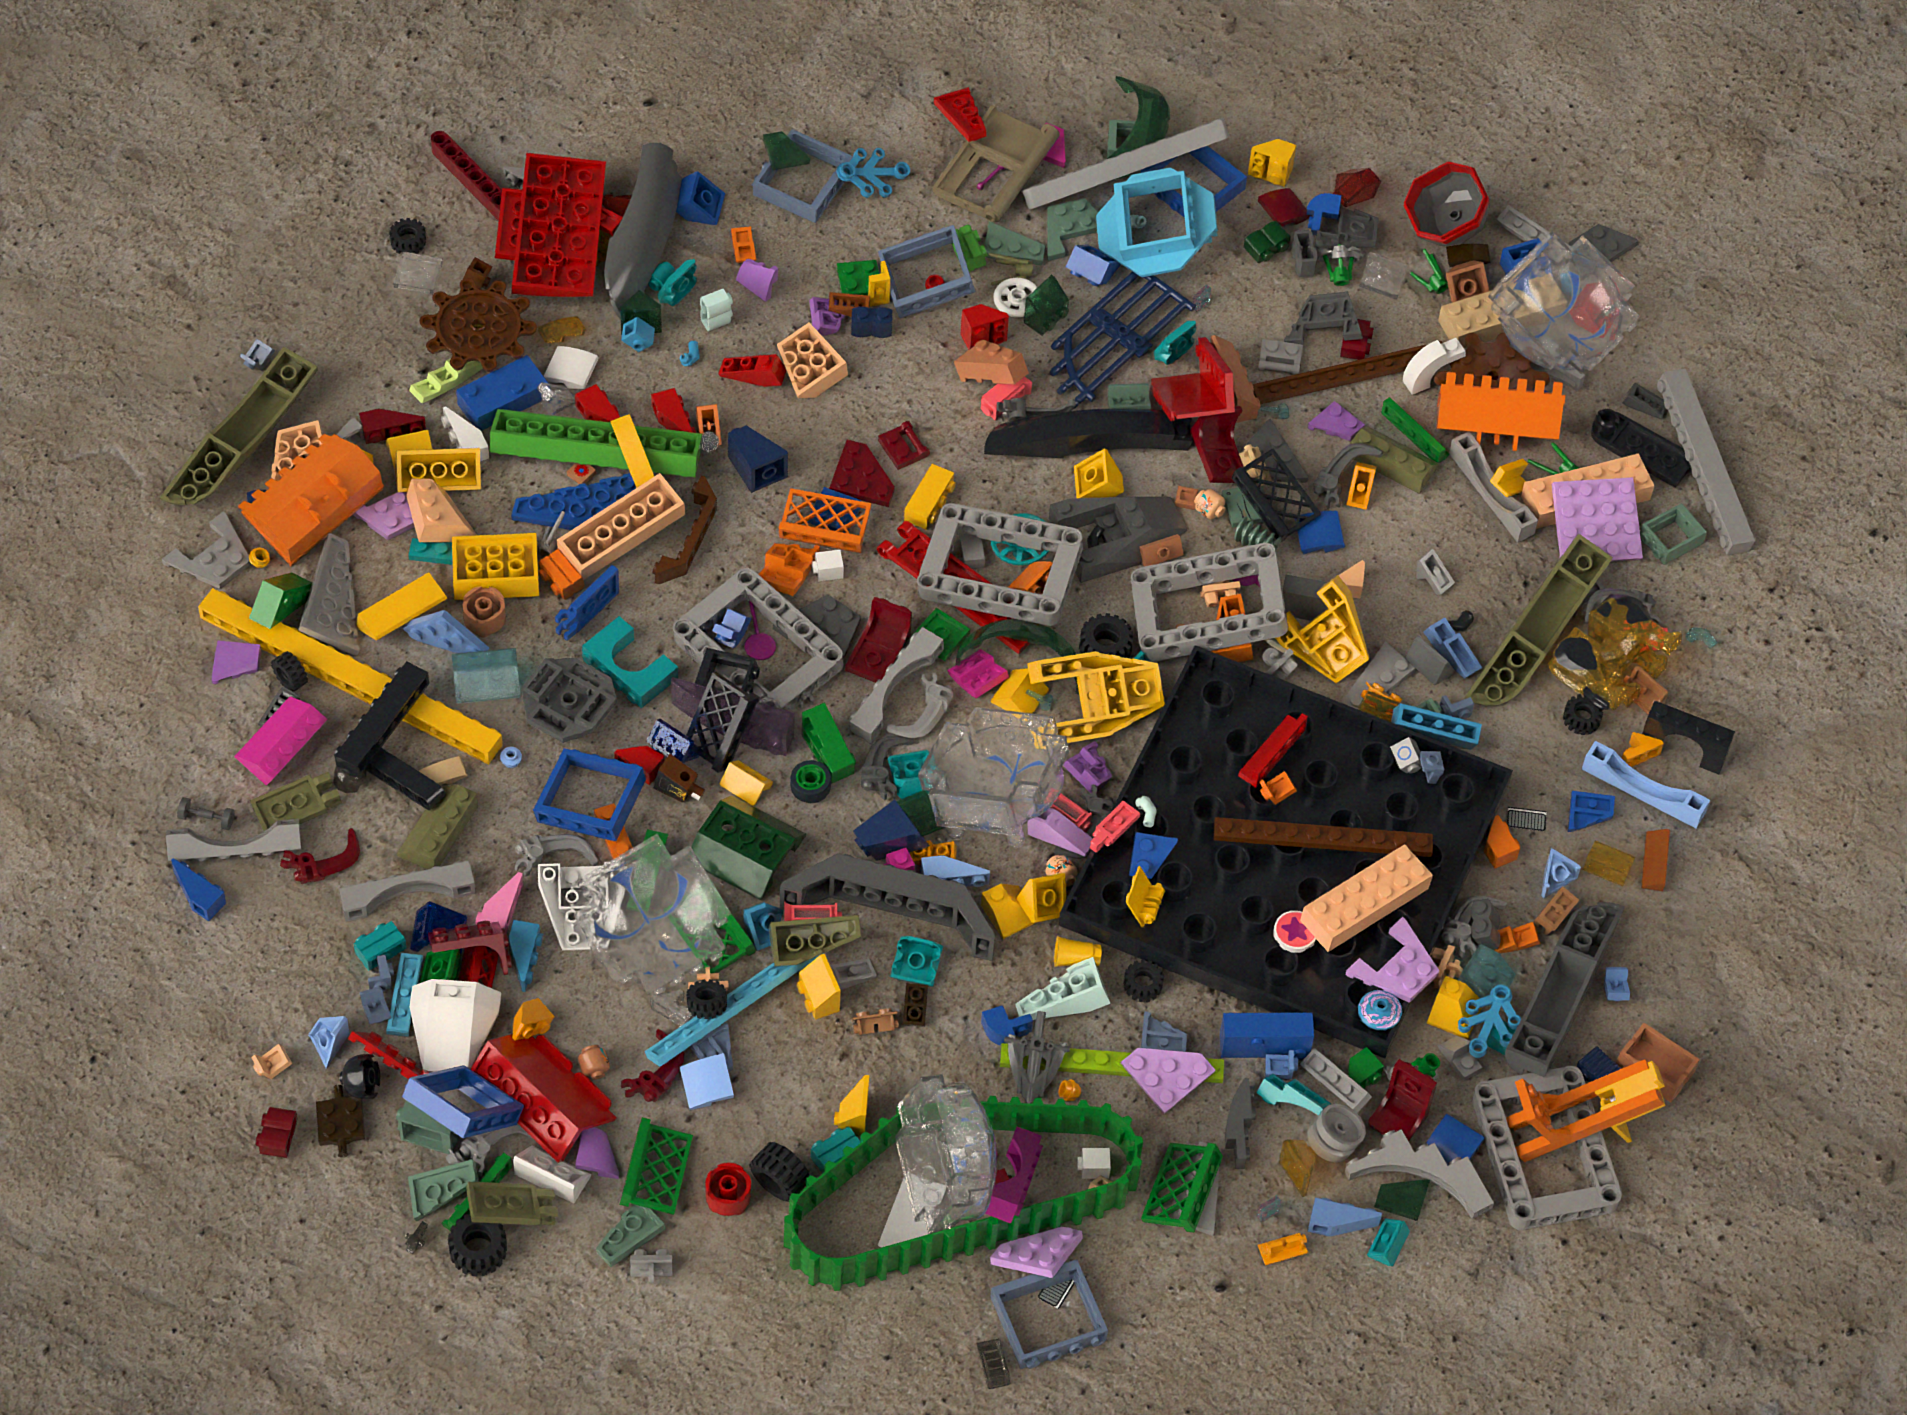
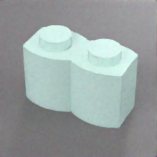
(716, 309)

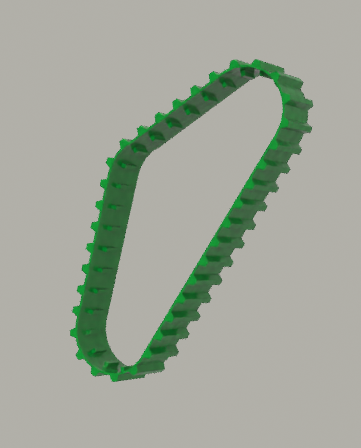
(966, 1237)

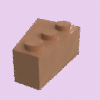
(991, 363)

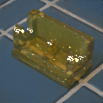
(1609, 863)

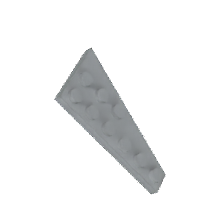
(330, 602)

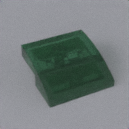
(920, 812)

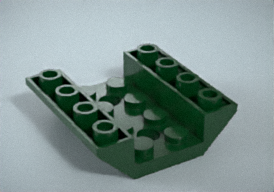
(736, 853)

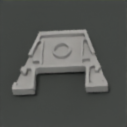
(219, 561)

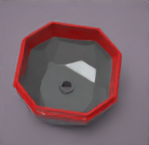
(1440, 196)

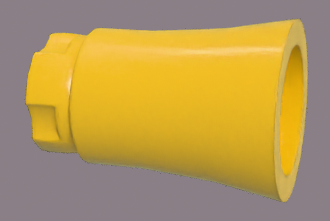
(1071, 952)

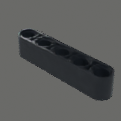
(405, 779)

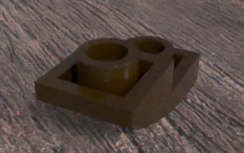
(1467, 252)
(915, 1005)

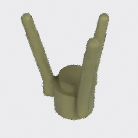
(1022, 266)

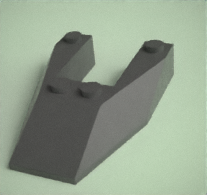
(1127, 525)

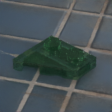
(783, 151)
(1403, 1198)

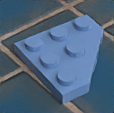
(444, 632)

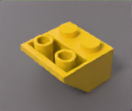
(1272, 161)

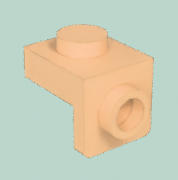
(272, 1062)

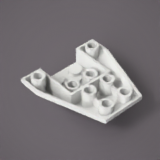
(562, 900)
(452, 1021)

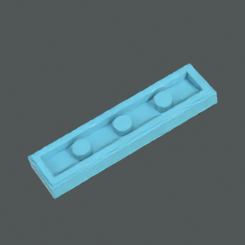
(407, 976)

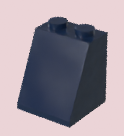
(756, 458)
(888, 832)

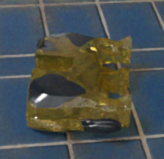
(1625, 638)

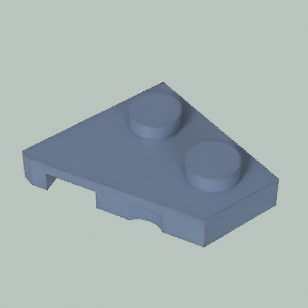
(1161, 1035)
(713, 1044)

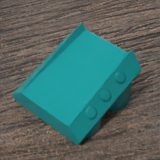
(678, 284)
(1176, 343)
(905, 772)
(916, 960)

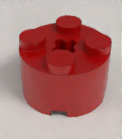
(728, 1189)

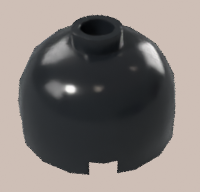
(361, 1076)

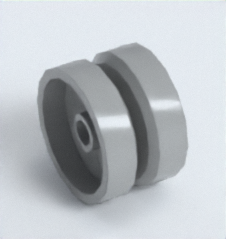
(1336, 1133)

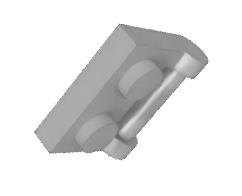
(1280, 352)

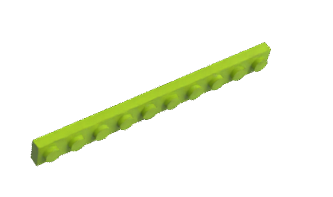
(1101, 1063)

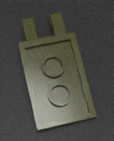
(296, 801)
(510, 1203)

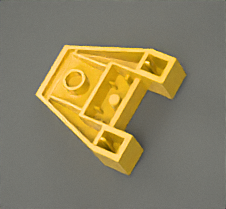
(1333, 639)

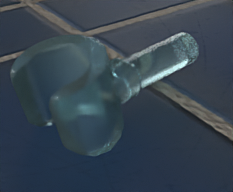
(1282, 410)
(1044, 700)

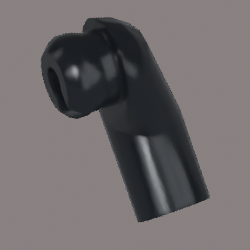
(1094, 536)
(1463, 621)

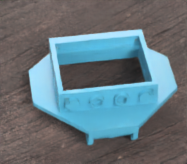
(1160, 255)

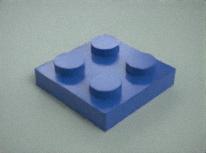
(837, 508)

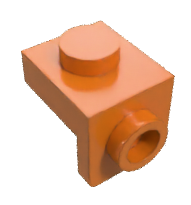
(1277, 788)

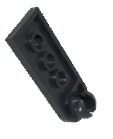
(1629, 438)

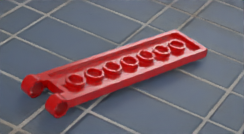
(912, 563)

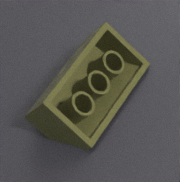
(1398, 460)
(439, 828)

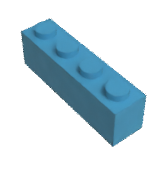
(1437, 726)

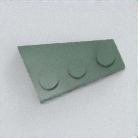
(1011, 244)
(439, 1186)
(633, 1230)

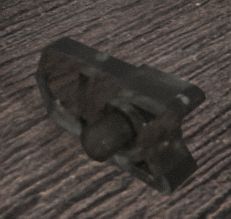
(414, 1240)

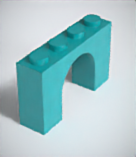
(638, 686)

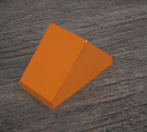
(708, 419)

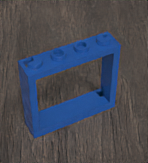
(1217, 165)
(582, 823)
(501, 1108)

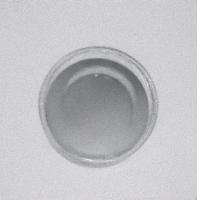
(709, 441)

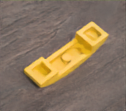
(632, 450)

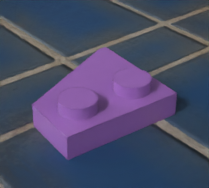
(1337, 422)

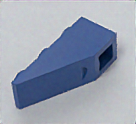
(201, 895)

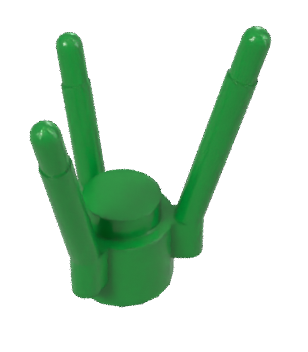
(1437, 280)
(1566, 466)

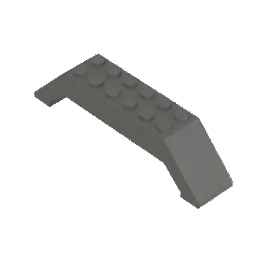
(894, 892)

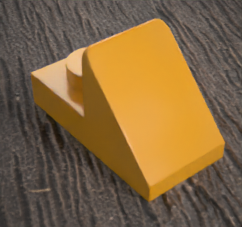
(1642, 749)

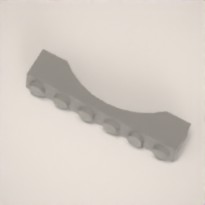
(1513, 514)
(920, 652)
(187, 844)
(451, 880)

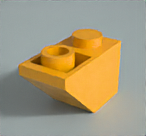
(531, 1019)

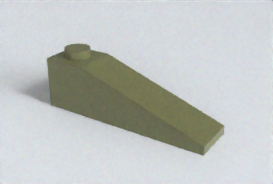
(805, 939)

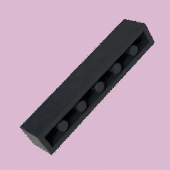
(381, 719)

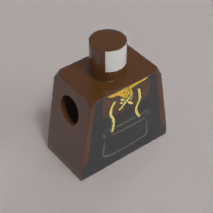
(677, 780)

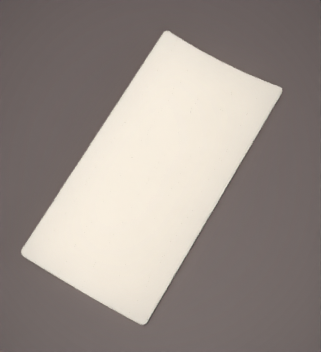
(901, 1221)

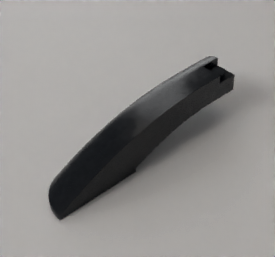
(1088, 431)

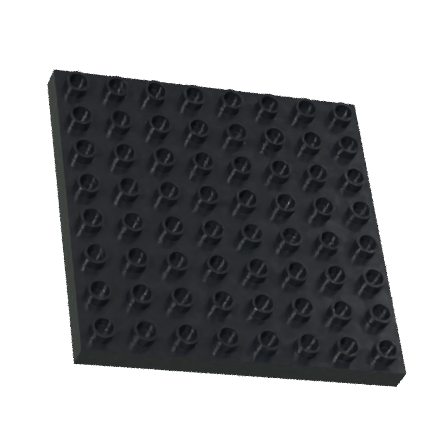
(1228, 894)

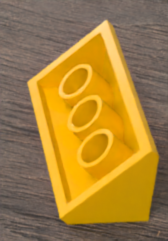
(447, 467)
(400, 607)

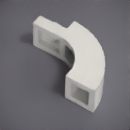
(1428, 361)

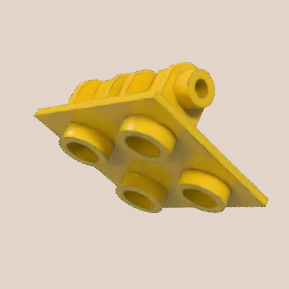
(1144, 898)

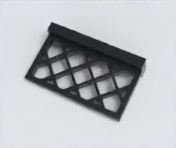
(1261, 504)
(737, 726)

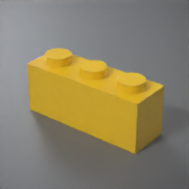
(929, 496)

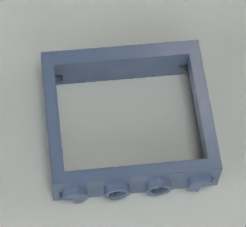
(816, 149)
(936, 295)
(1034, 1283)

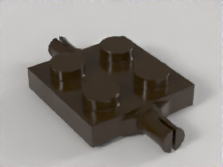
(340, 1121)

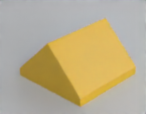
(412, 441)
(1013, 695)
(1043, 897)

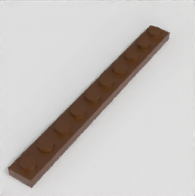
(1335, 375)
(1321, 836)

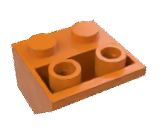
(1033, 578)

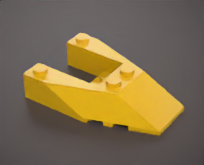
(1111, 691)

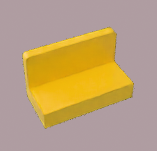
(879, 287)
(1508, 478)
(745, 782)

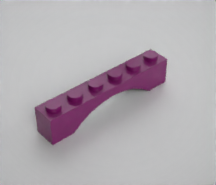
(1010, 1195)

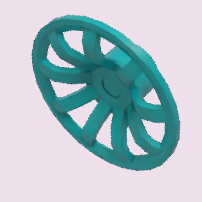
(1019, 552)

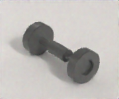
(226, 819)

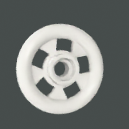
(1018, 292)

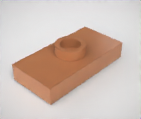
(1161, 550)

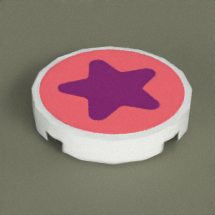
(1292, 933)

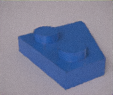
(1589, 809)
(1150, 852)

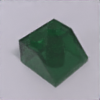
(1046, 306)

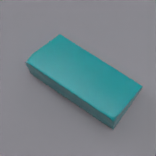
(1389, 1241)

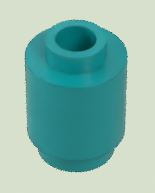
(660, 275)

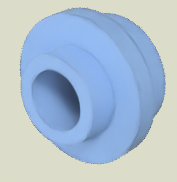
(511, 762)

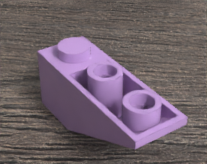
(1059, 831)

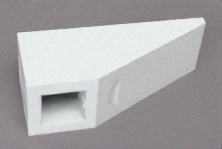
(464, 433)

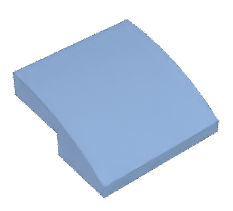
(706, 1081)

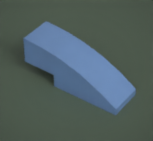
(1452, 648)

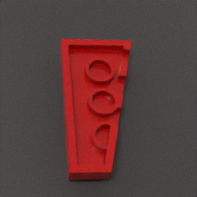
(962, 113)
(390, 1053)

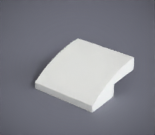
(571, 367)

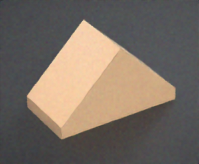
(1354, 578)

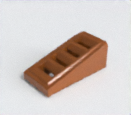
(856, 300)

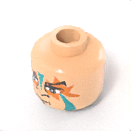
(1210, 504)
(1062, 864)

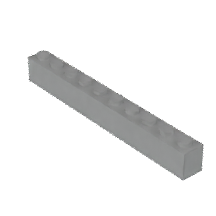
(1705, 462)

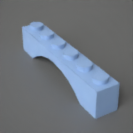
(1611, 768)

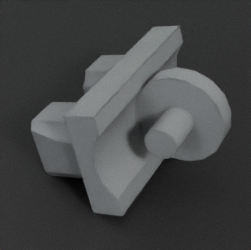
(1280, 665)
(651, 1265)

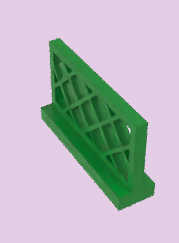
(739, 939)
(637, 1167)
(1199, 1190)

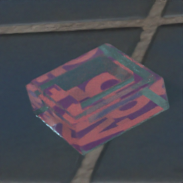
(1202, 297)
(1268, 1208)

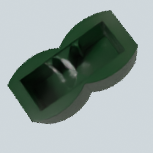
(1267, 241)

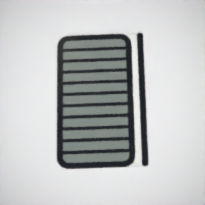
(1526, 819)
(1057, 1293)

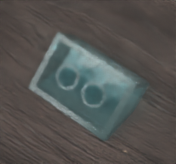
(486, 675)

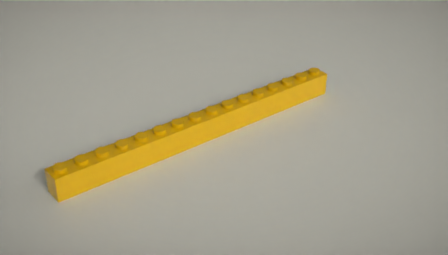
(350, 675)

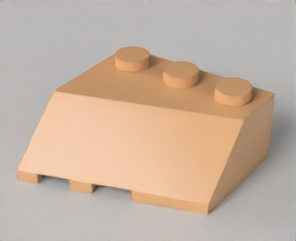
(811, 362)
(292, 443)
(435, 513)

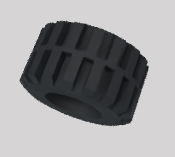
(1106, 628)
(779, 1171)
(481, 1260)

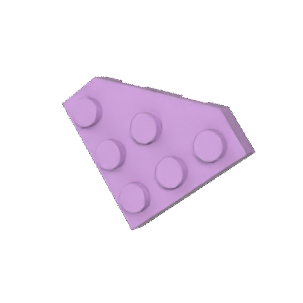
(1167, 1074)
(1038, 1253)

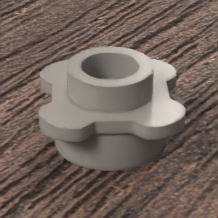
(454, 1157)

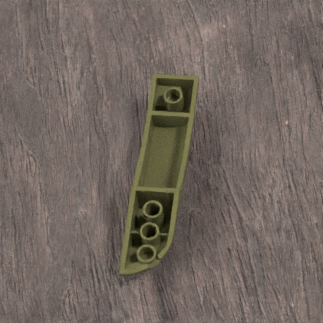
(242, 430)
(1540, 623)

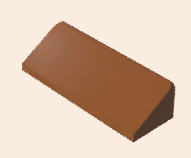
(1655, 859)

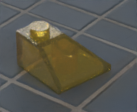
(1298, 1163)

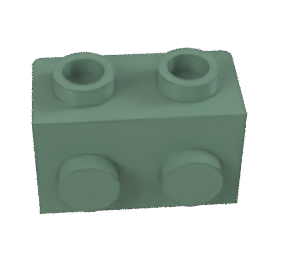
(1129, 396)

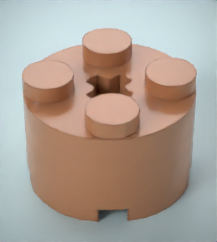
(484, 611)

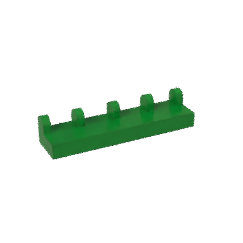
(1413, 431)
(494, 1175)

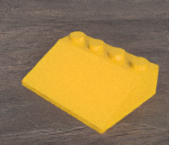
(497, 562)

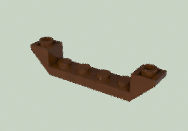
(671, 568)

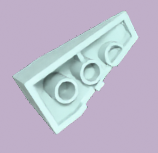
(1073, 993)

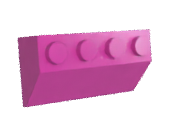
(280, 739)

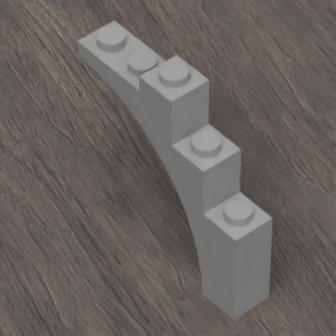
(1427, 1162)

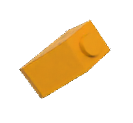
(1361, 485)

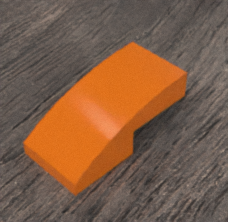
(743, 244)
(1518, 938)

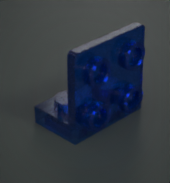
(671, 741)
(431, 917)

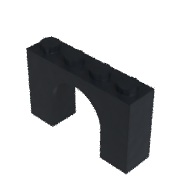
(1711, 737)

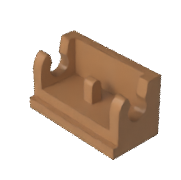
(1649, 690)
(1556, 910)

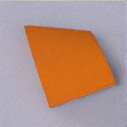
(788, 566)

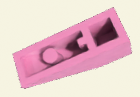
(503, 903)

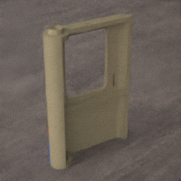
(1008, 145)

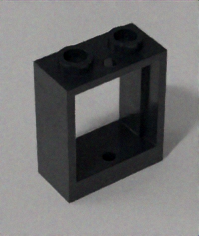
(714, 656)

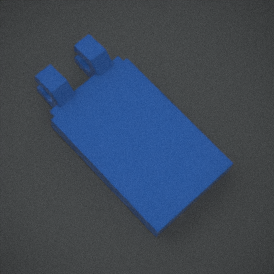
(588, 603)

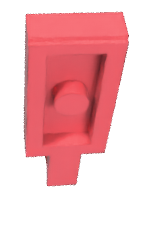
(1114, 826)

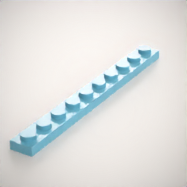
(736, 1001)

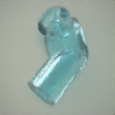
(1701, 634)

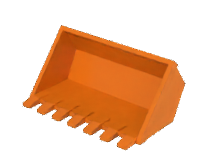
(1500, 409)
(313, 497)

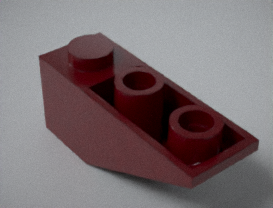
(384, 424)

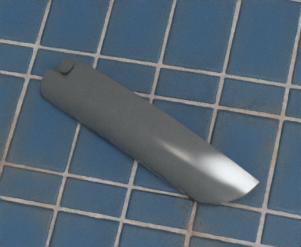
(644, 227)
(1562, 988)

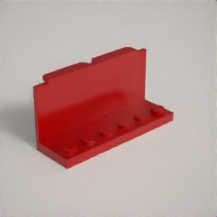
(1197, 393)
(553, 1097)

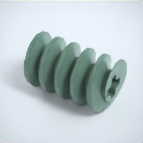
(1252, 536)

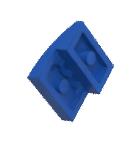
(1321, 533)
(1455, 1139)

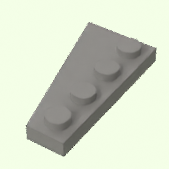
(1386, 668)
(1207, 1219)

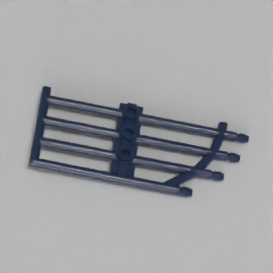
(1117, 331)

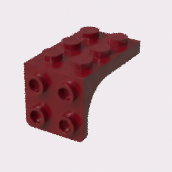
(1217, 446)
(881, 640)
(466, 936)
(1405, 1102)

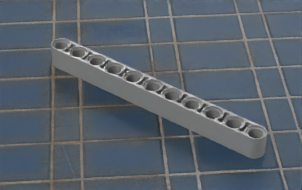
(1126, 163)

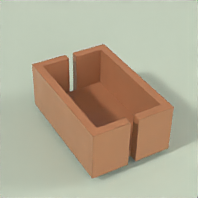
(1673, 1061)

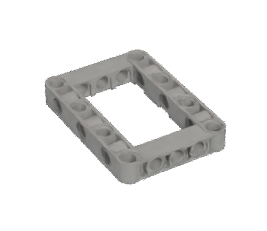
(1200, 571)
(990, 597)
(786, 616)
(1504, 1157)

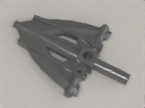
(1031, 1083)

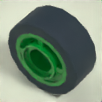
(810, 771)

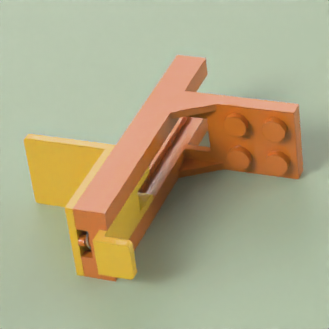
(1623, 1097)

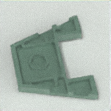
(1066, 222)

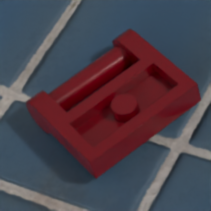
(898, 449)

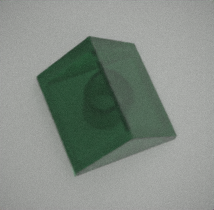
(645, 308)

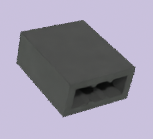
(1302, 597)

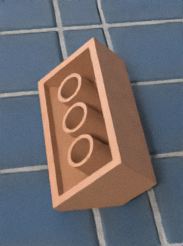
(1243, 388)

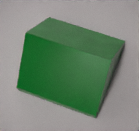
(441, 965)

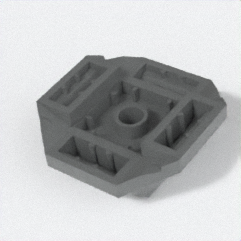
(563, 682)

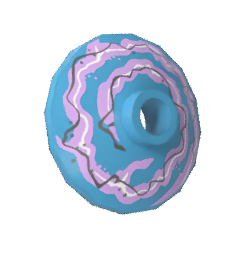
(1378, 1017)

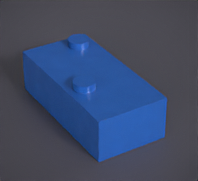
(506, 388)
(1266, 1033)

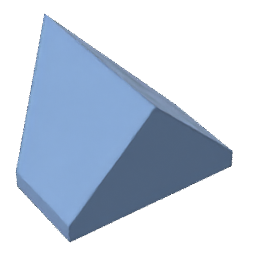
(1558, 872)
(329, 1036)

